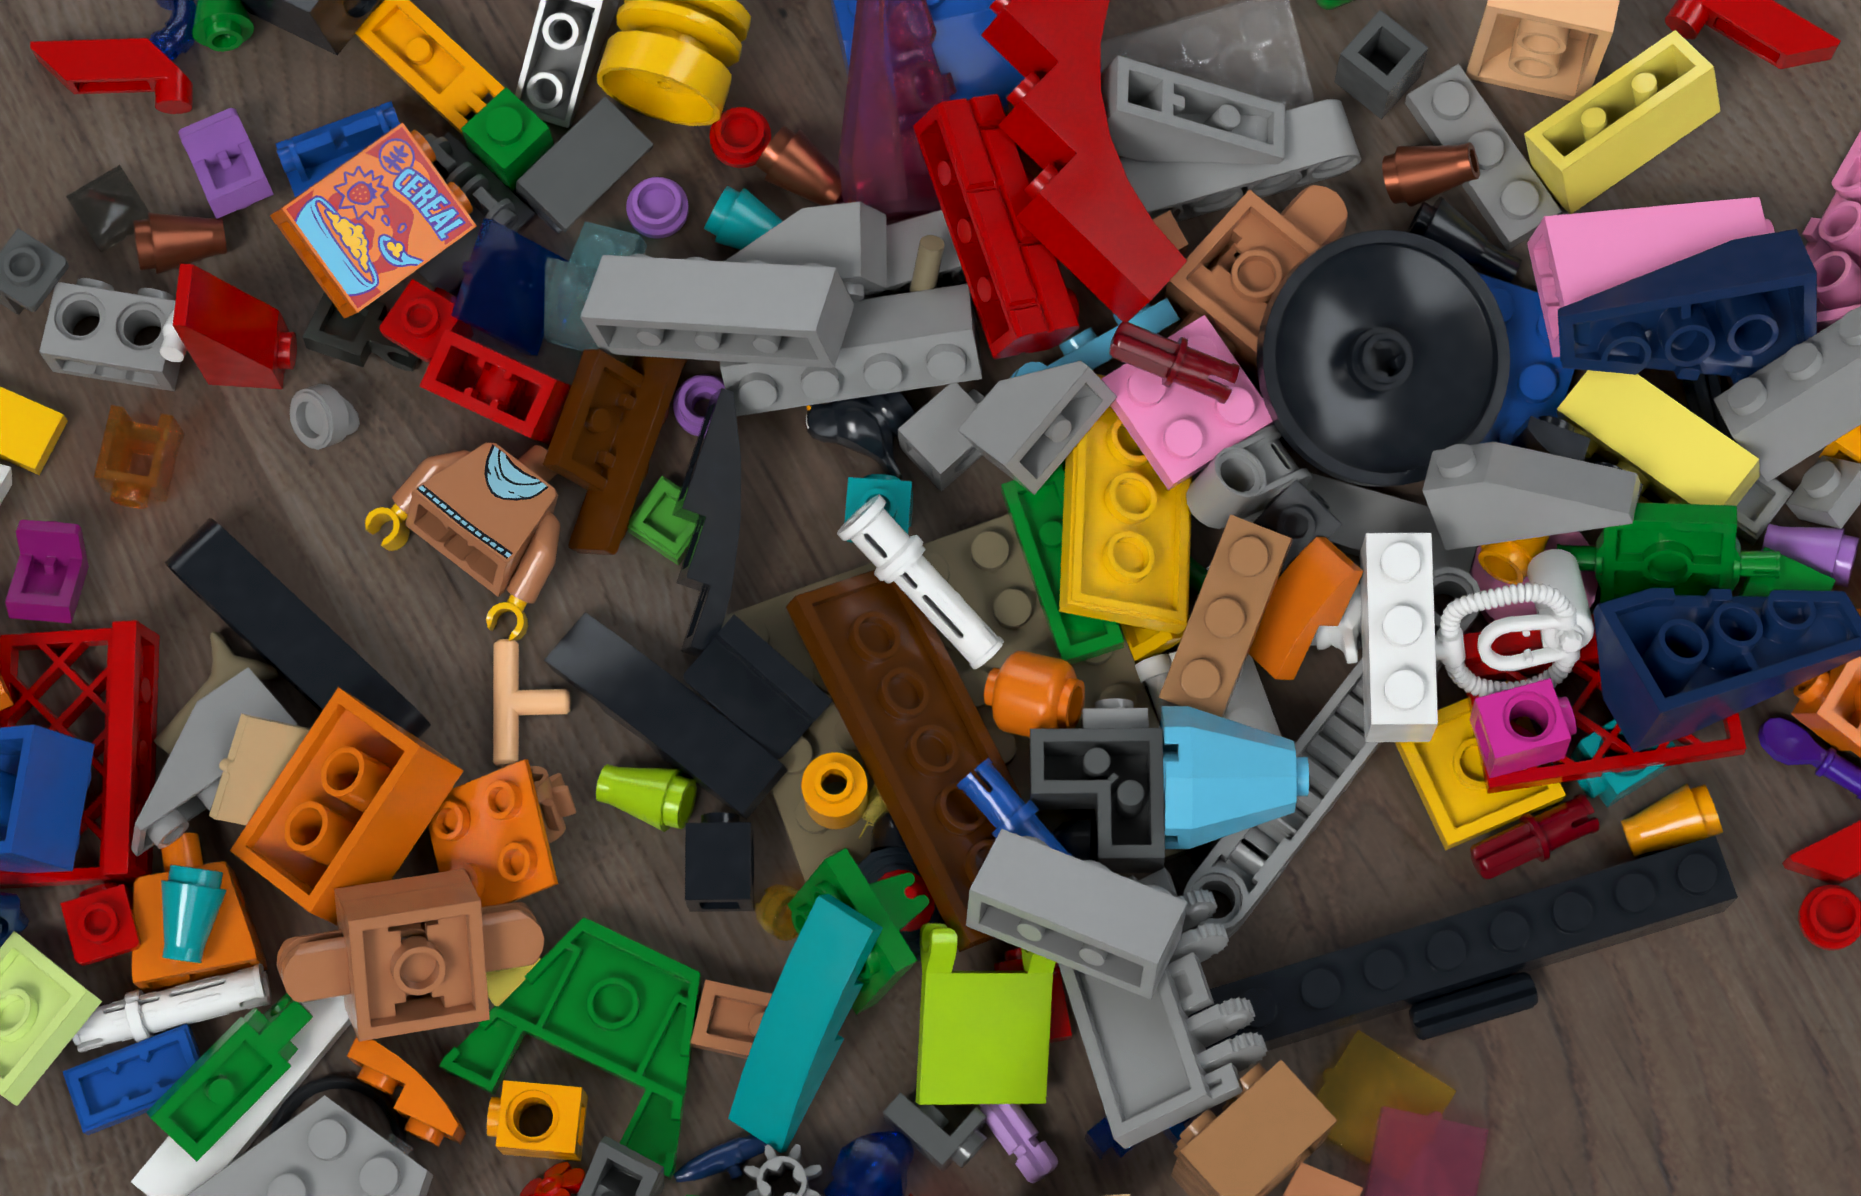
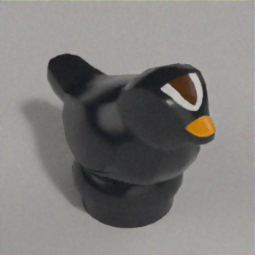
(862, 425)

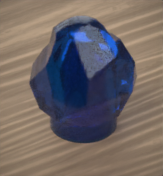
(872, 1166)

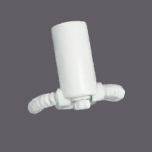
(1561, 617)

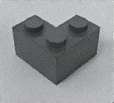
(1115, 775)

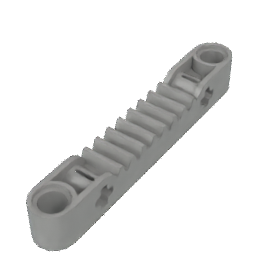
(1253, 859)

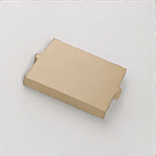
(253, 765)

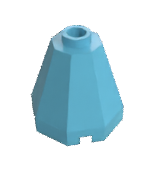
(1224, 776)

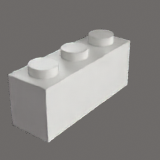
(1398, 637)

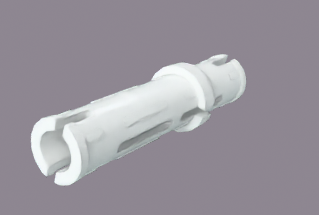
(188, 1003)

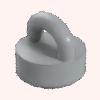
(322, 416)

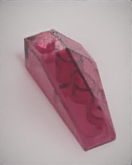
(887, 92)

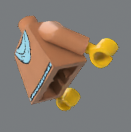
(485, 517)

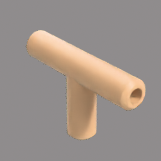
(511, 702)

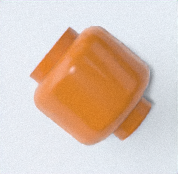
(1034, 694)

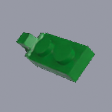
(230, 1076)

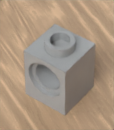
(933, 435)

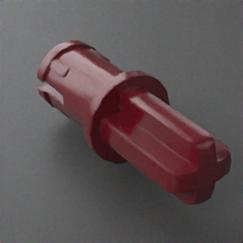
(1172, 361)
(1534, 837)

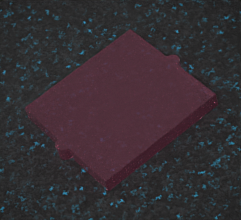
(1424, 1156)

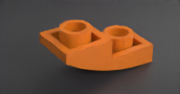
(1306, 595)
(419, 1102)

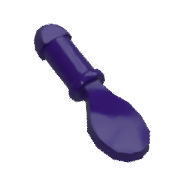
(1794, 746)

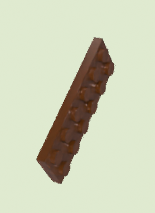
(909, 727)

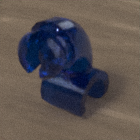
(177, 33)

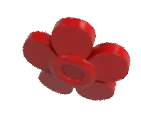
(557, 1181)

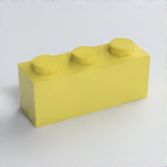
(1623, 121)
(1659, 440)

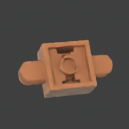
(1246, 260)
(417, 981)

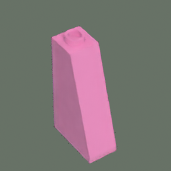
(1602, 249)

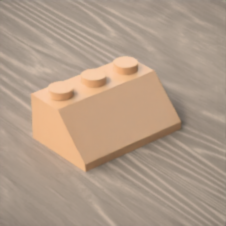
(1542, 45)

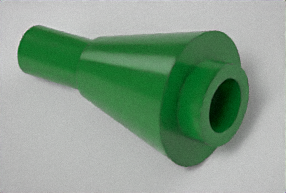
(221, 24)

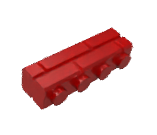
(980, 194)

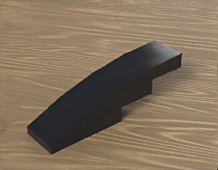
(713, 502)
(666, 715)

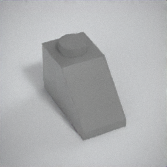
(1037, 420)

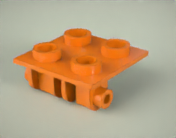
(495, 835)

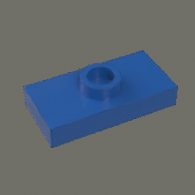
(129, 1079)

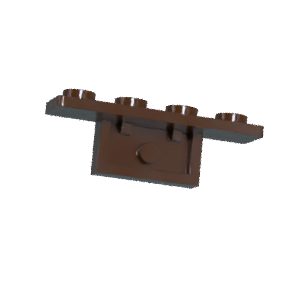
(609, 440)

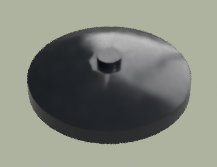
(1382, 356)

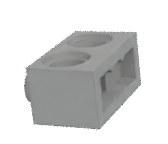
(109, 349)

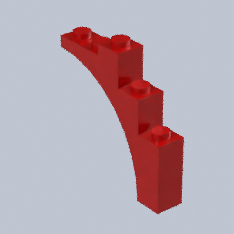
(1082, 196)

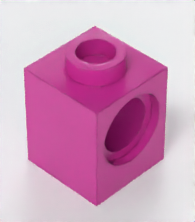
(1505, 749)

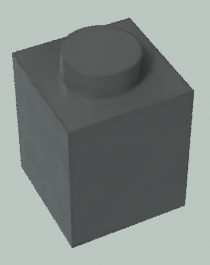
(1380, 64)

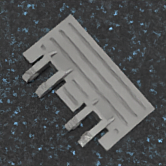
(1148, 1051)

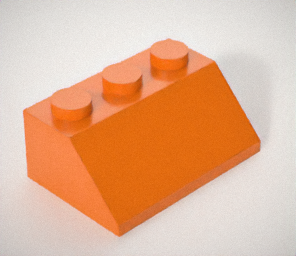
(345, 806)

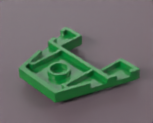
(609, 1008)

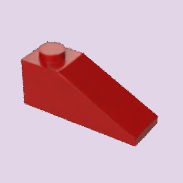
(231, 332)

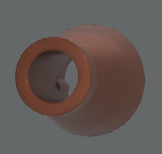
(800, 168)
(1426, 171)
(174, 240)

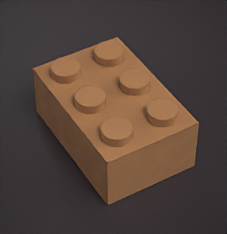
(1254, 1138)

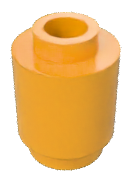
(840, 809)

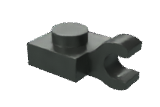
(354, 336)

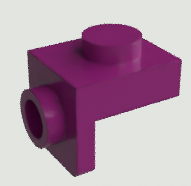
(47, 571)

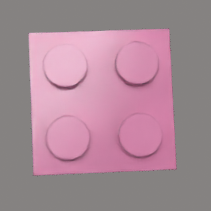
(1179, 426)

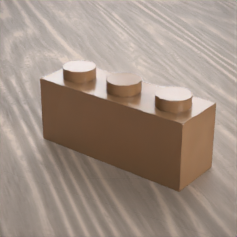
(1226, 617)

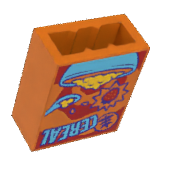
(375, 219)

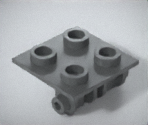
(488, 199)

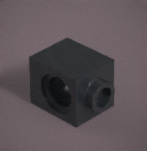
(719, 864)

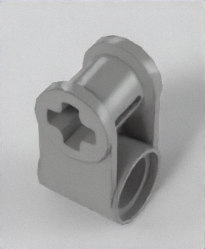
(1244, 479)

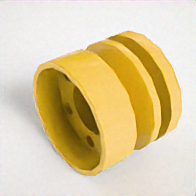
(674, 58)

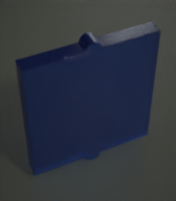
(505, 287)

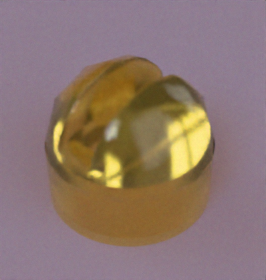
(769, 909)

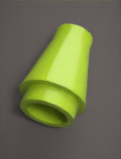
(650, 794)

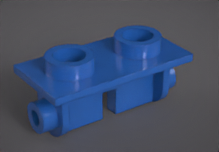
(323, 149)

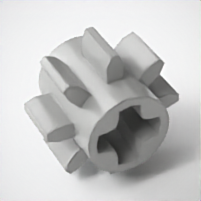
(776, 1167)

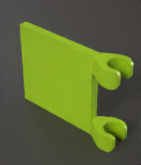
(981, 1030)

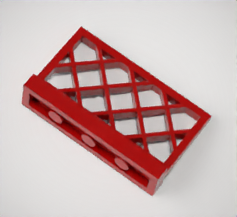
(126, 740)
(1566, 769)

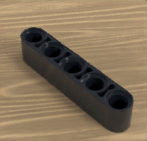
(283, 626)

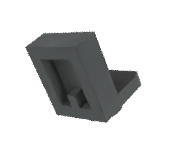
(28, 272)
(925, 1130)

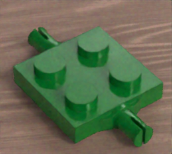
(1673, 548)

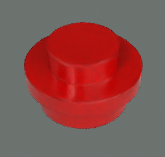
(740, 137)
(1830, 917)

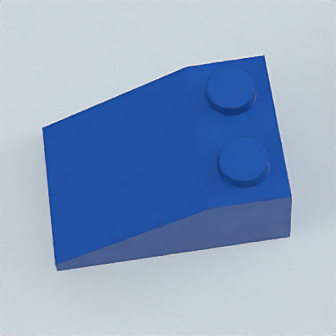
(41, 798)

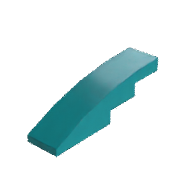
(803, 1022)

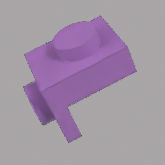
(225, 162)

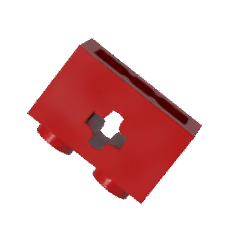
(496, 386)

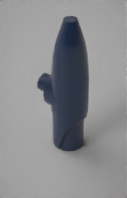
(721, 1159)

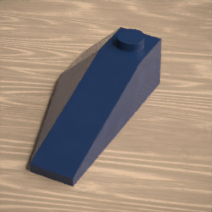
(1701, 315)
(1697, 659)

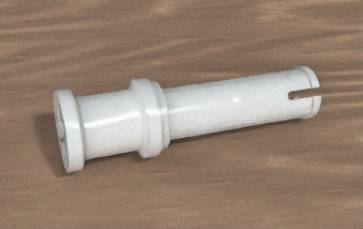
(901, 560)

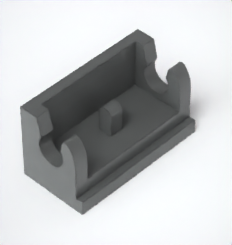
(582, 166)

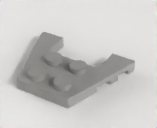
(321, 1155)

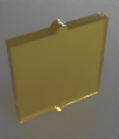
(1373, 1078)

